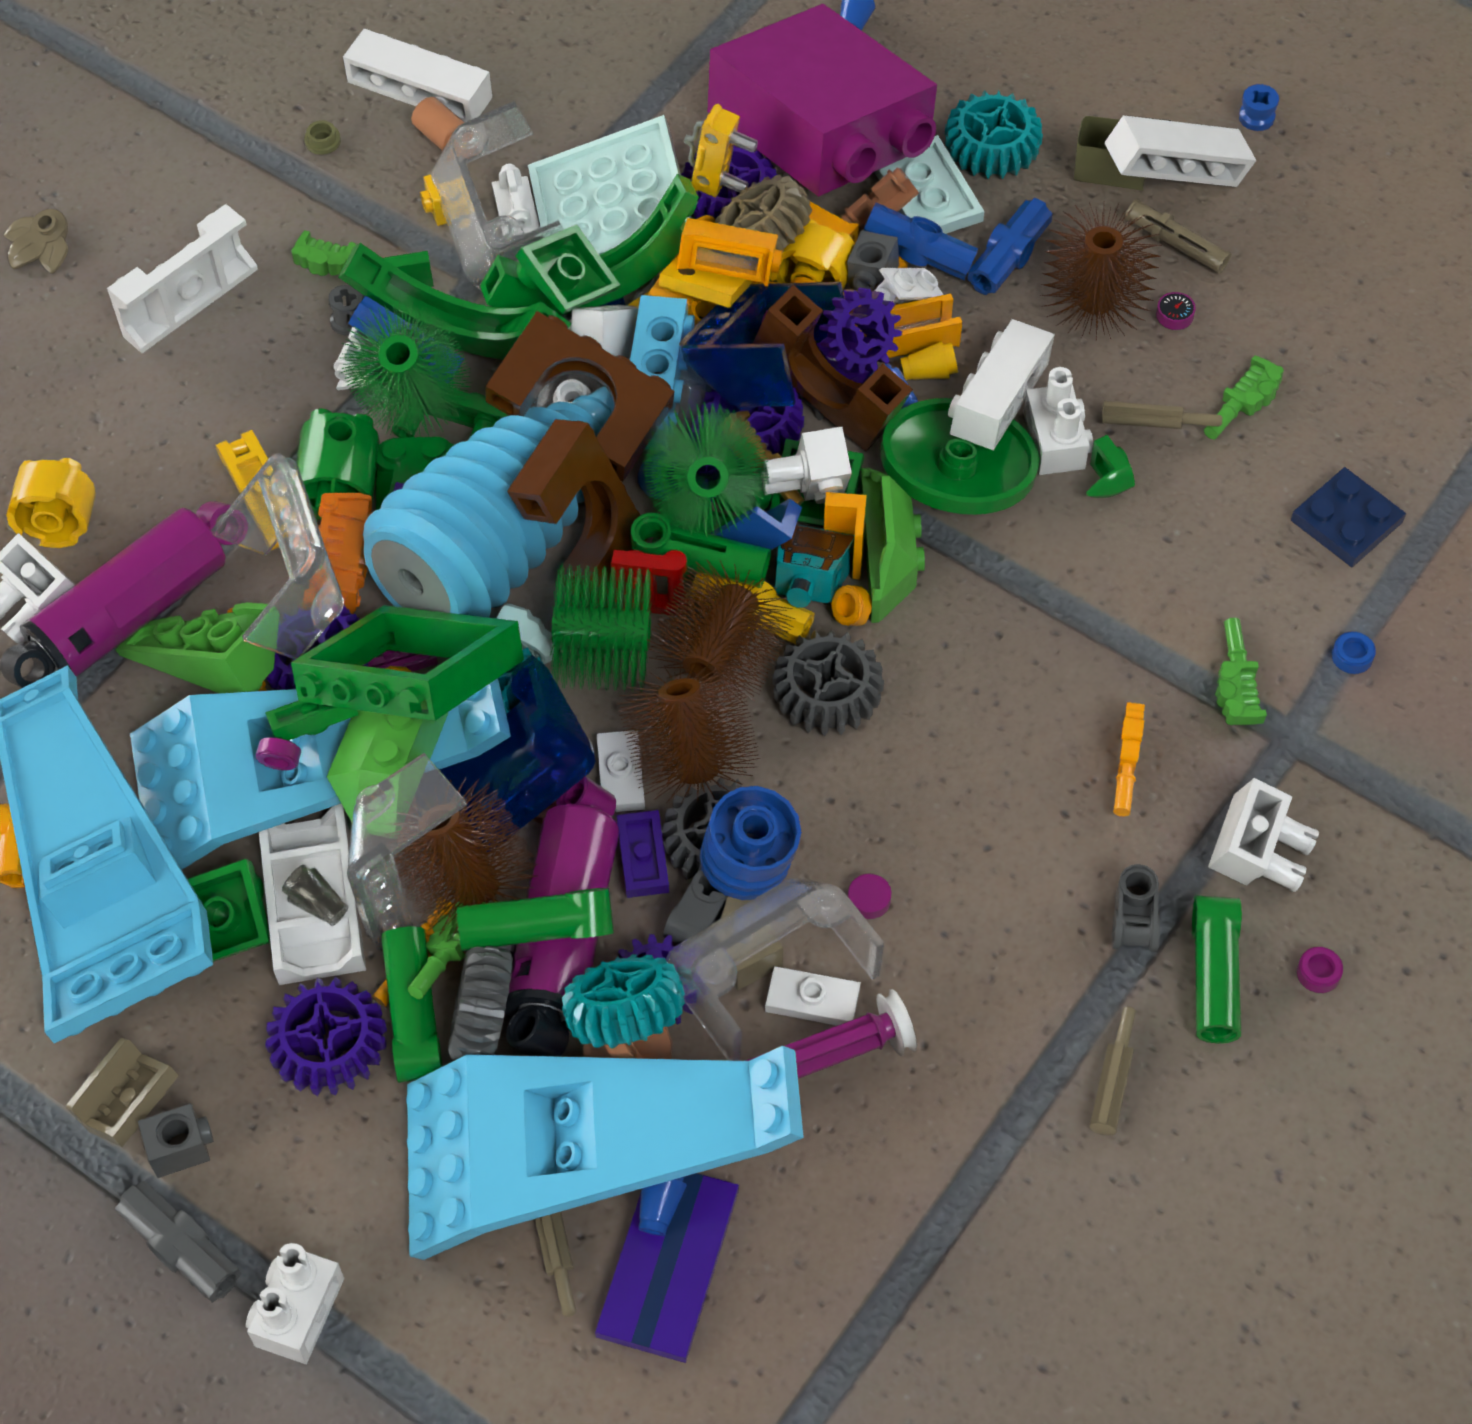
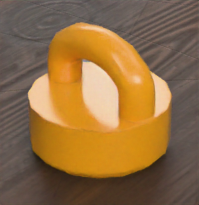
(851, 605)

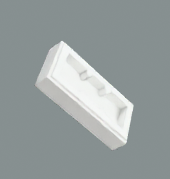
(618, 770)
(812, 996)

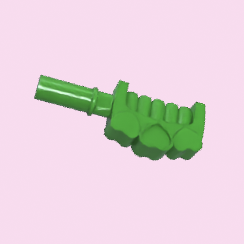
(320, 256)
(1252, 392)
(1236, 681)
(442, 950)

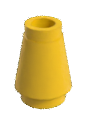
(930, 363)

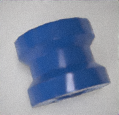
(1258, 107)

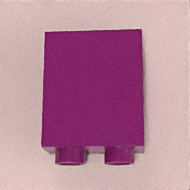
(823, 98)

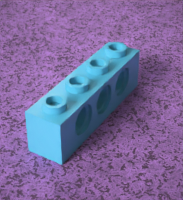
(656, 321)

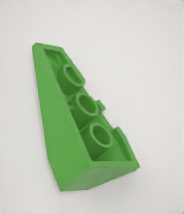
(204, 649)

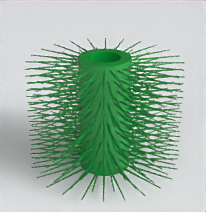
(406, 370)
(710, 484)
(601, 628)

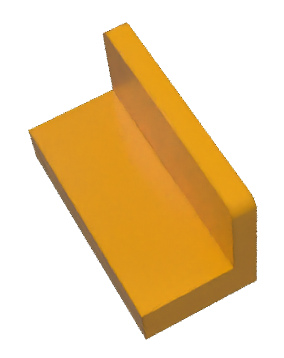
(846, 515)

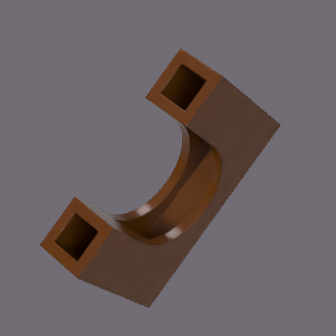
(552, 350)
(855, 406)
(558, 468)

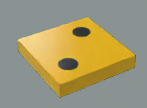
(703, 285)

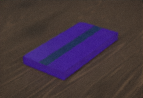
(666, 1278)

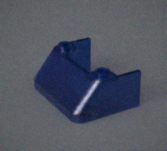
(724, 350)

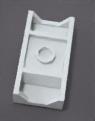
(185, 284)
(299, 941)

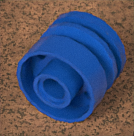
(749, 842)

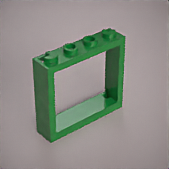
(476, 649)

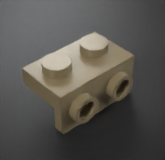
(121, 1092)

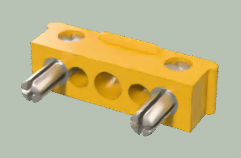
(715, 151)

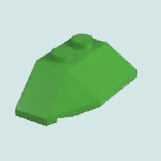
(889, 542)
(377, 748)

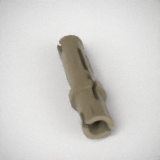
(1214, 258)

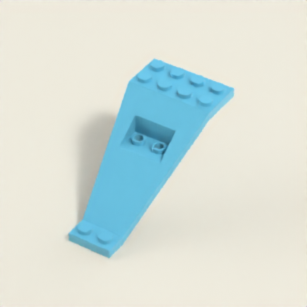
(209, 789)
(97, 876)
(549, 1133)

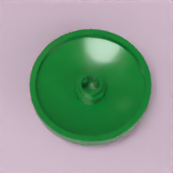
(953, 471)

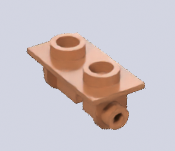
(891, 191)

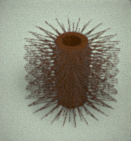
(1100, 270)
(721, 631)
(689, 731)
(463, 860)

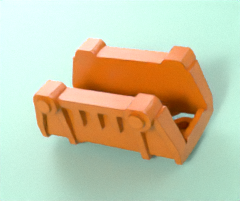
(342, 530)

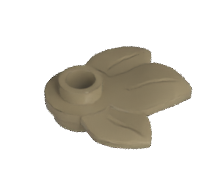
(35, 242)

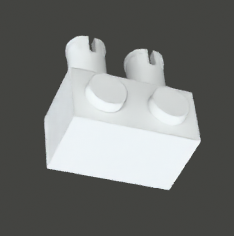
(609, 325)
(1056, 424)
(816, 468)
(28, 576)
(1251, 833)
(294, 1303)

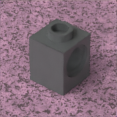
(868, 256)
(161, 1128)

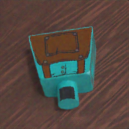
(813, 565)

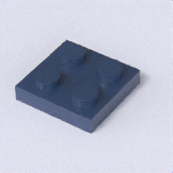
(1348, 517)

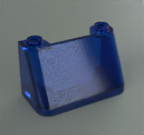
(537, 762)

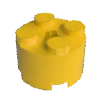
(816, 255)
(51, 502)

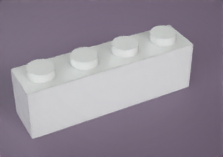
(415, 73)
(1179, 151)
(1000, 384)

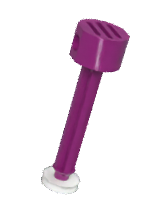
(856, 1037)

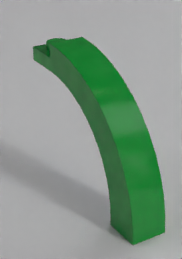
(630, 262)
(477, 327)

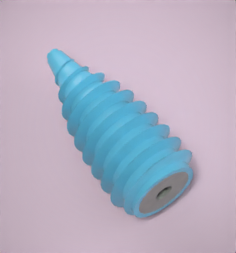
(453, 529)

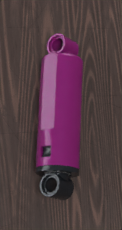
(120, 596)
(571, 855)

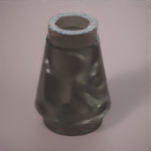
(314, 895)

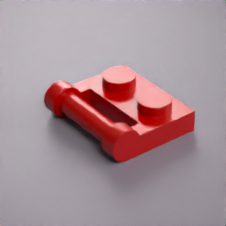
(669, 565)

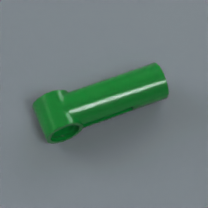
(700, 548)
(536, 919)
(1216, 936)
(413, 1020)

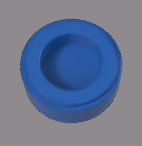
(1353, 652)

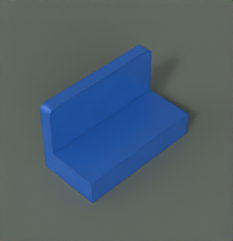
(765, 528)

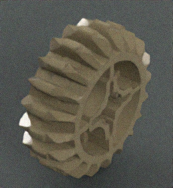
(770, 207)

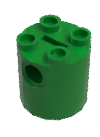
(337, 454)

